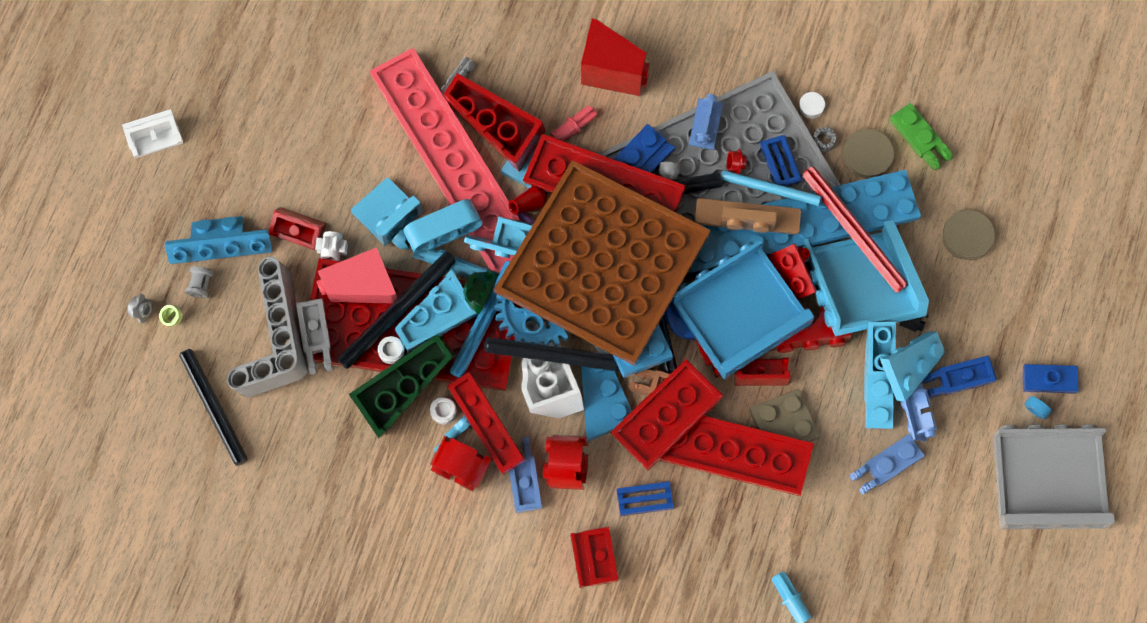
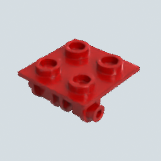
(791, 267)

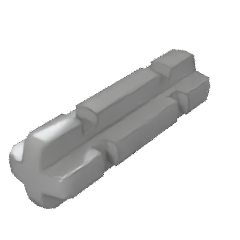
(466, 66)

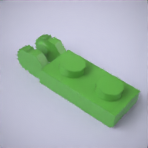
(920, 135)

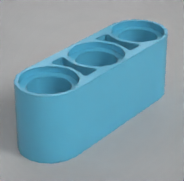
(442, 226)

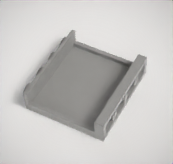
(1051, 478)

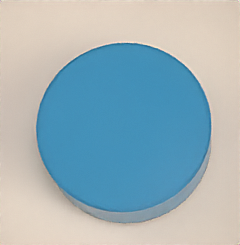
(1037, 407)

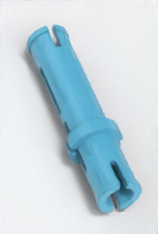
(460, 267)

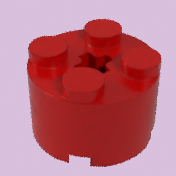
(461, 462)
(566, 463)

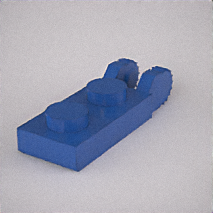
(961, 377)

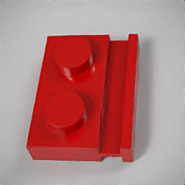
(594, 557)

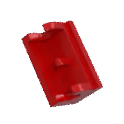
(763, 373)

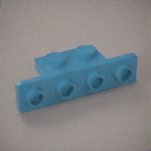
(218, 240)

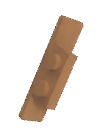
(747, 216)

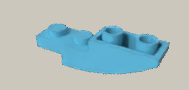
(877, 388)

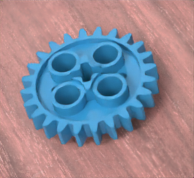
(515, 320)

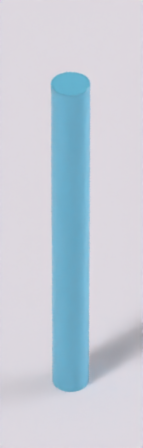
(771, 188)

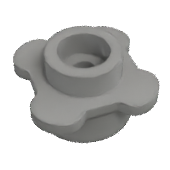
(140, 308)

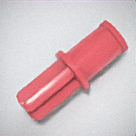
(574, 124)

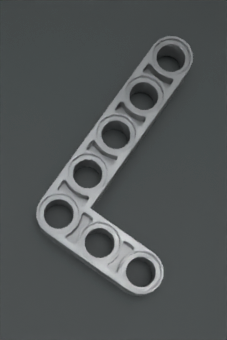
(279, 332)

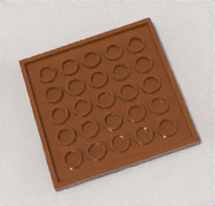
(602, 262)

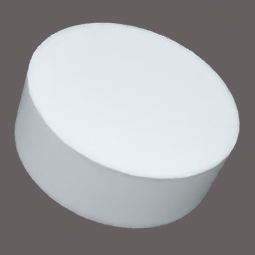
(811, 105)
(391, 349)
(443, 410)

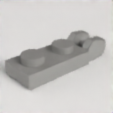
(314, 333)

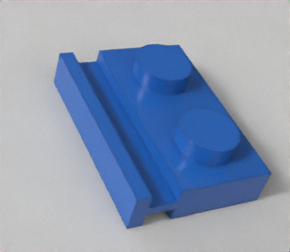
(646, 150)

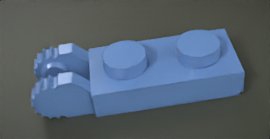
(889, 463)
(525, 483)

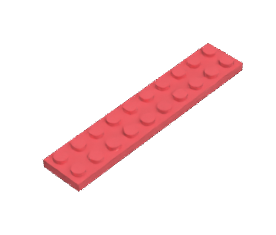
(443, 144)

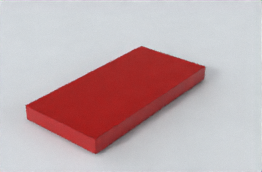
(667, 414)

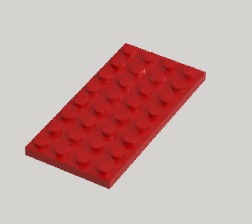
(350, 319)

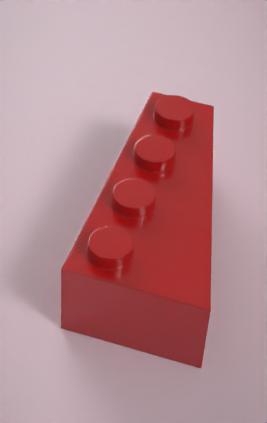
(500, 123)

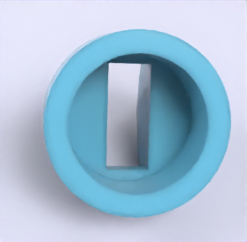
(400, 240)

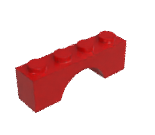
(813, 337)

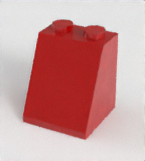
(613, 62)

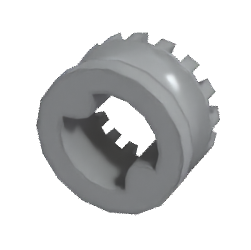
(829, 135)

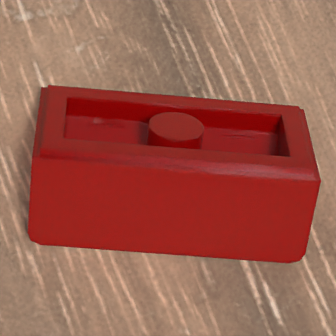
(296, 228)

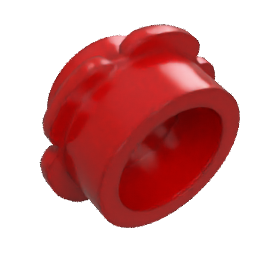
(736, 161)

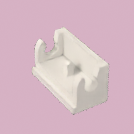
(152, 133)

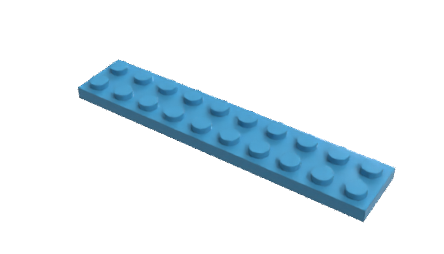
(869, 200)

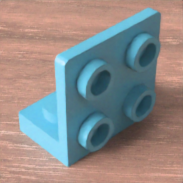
(386, 211)

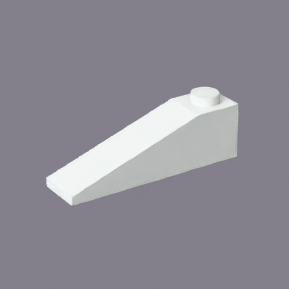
(549, 385)

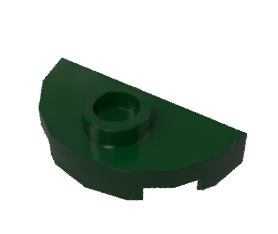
(478, 289)

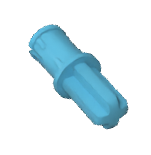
(791, 597)

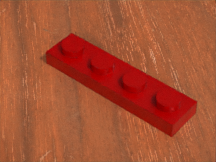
(486, 423)

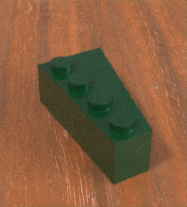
(398, 386)

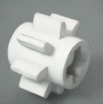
(331, 246)

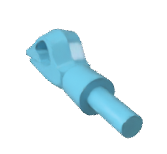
(457, 429)

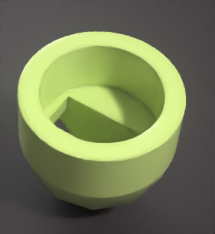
(168, 312)

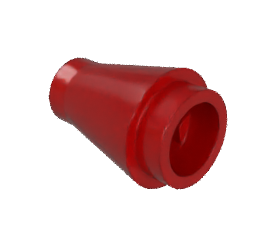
(530, 200)

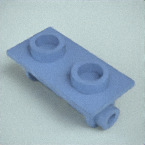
(706, 122)
(919, 425)

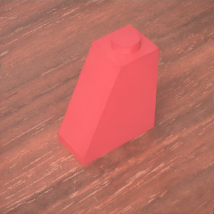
(357, 280)

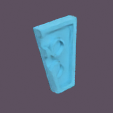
(436, 314)
(912, 363)

